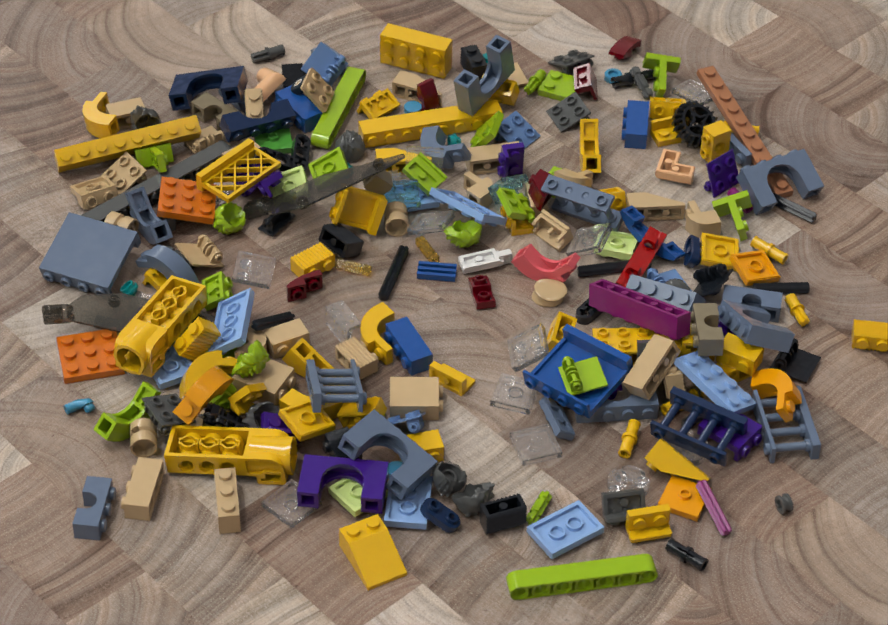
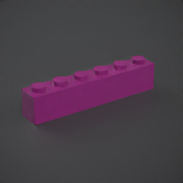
(639, 309)

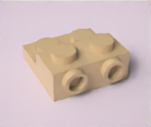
(94, 192)

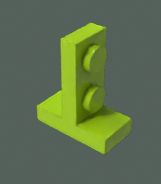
(661, 65)
(155, 156)
(734, 205)

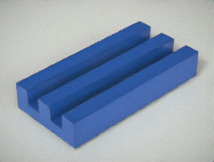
(436, 271)

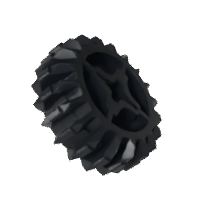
(688, 115)

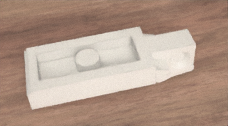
(484, 260)

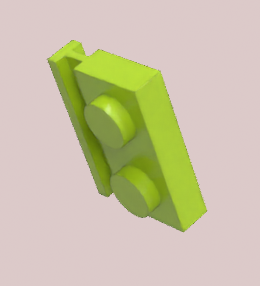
(425, 172)

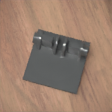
(572, 59)
(568, 112)
(161, 411)

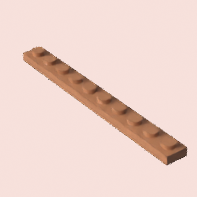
(741, 126)

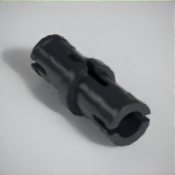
(686, 554)

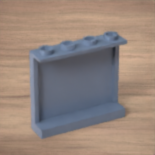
(88, 254)

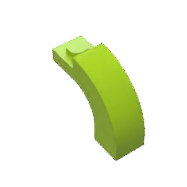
(117, 426)

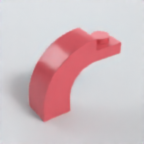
(538, 267)

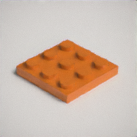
(185, 202)
(88, 355)

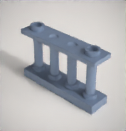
(582, 202)
(334, 394)
(806, 428)

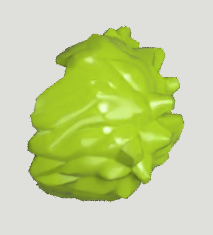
(229, 218)
(464, 233)
(251, 362)

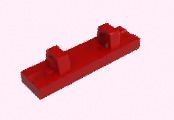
(643, 255)

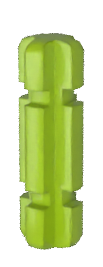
(538, 507)

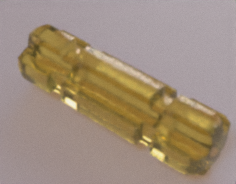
(427, 249)
(353, 267)

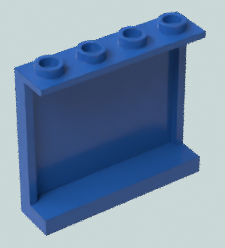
(579, 346)

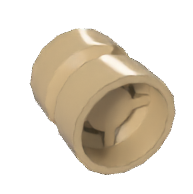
(396, 219)
(122, 221)
(143, 437)

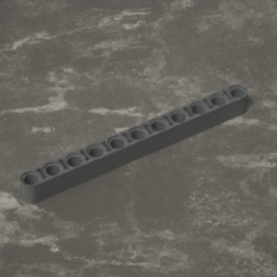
(183, 170)

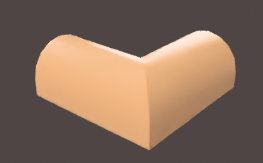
(268, 81)
(671, 170)

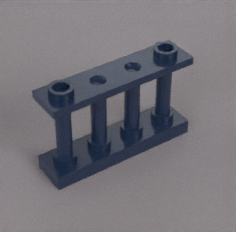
(699, 408)

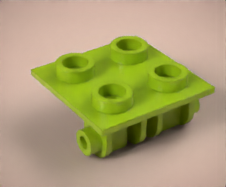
(582, 375)

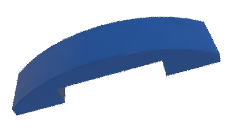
(633, 220)

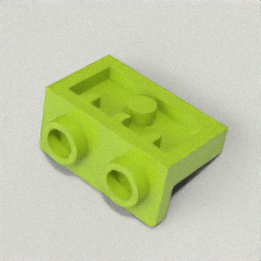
(217, 288)

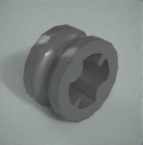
(784, 503)

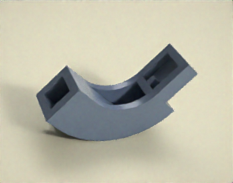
(436, 138)
(150, 226)
(166, 262)

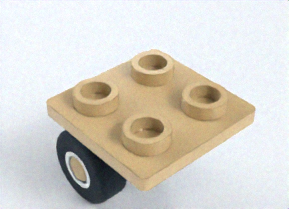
(314, 89)

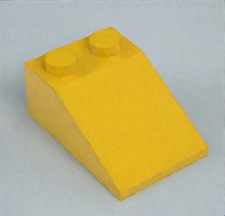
(371, 552)

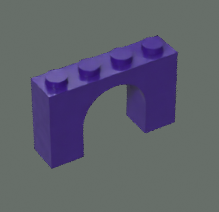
(321, 470)

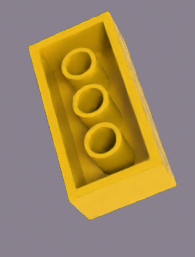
(416, 50)

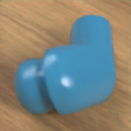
(77, 404)

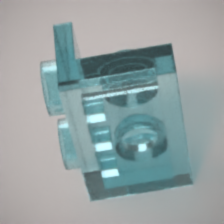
(512, 182)
(405, 192)

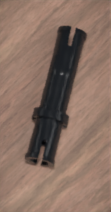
(628, 80)

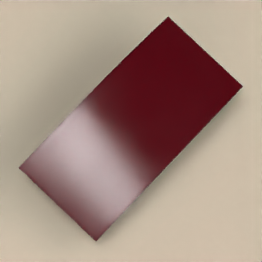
(624, 47)
(428, 95)
(308, 282)
(481, 292)

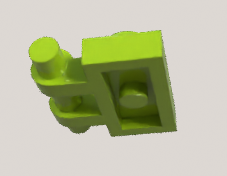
(515, 204)

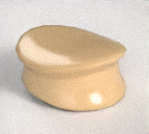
(549, 292)

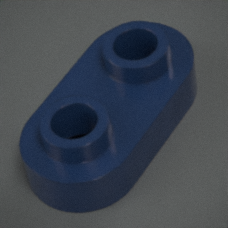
(692, 250)
(440, 515)

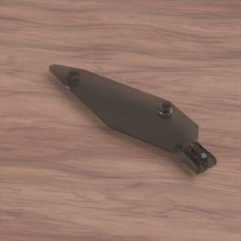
(317, 189)
(101, 311)

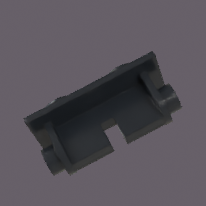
(275, 223)

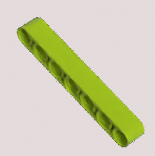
(339, 107)
(581, 576)

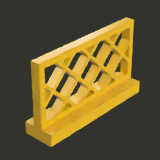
(230, 164)

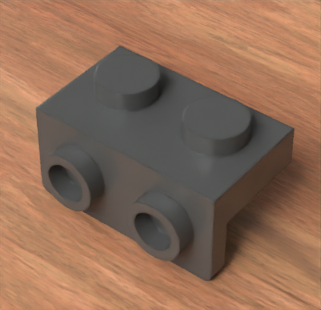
(618, 502)

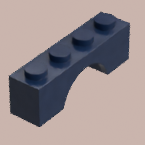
(238, 126)

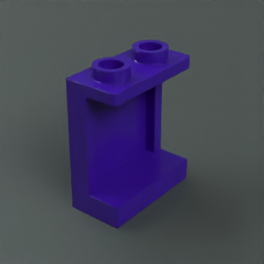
(739, 444)

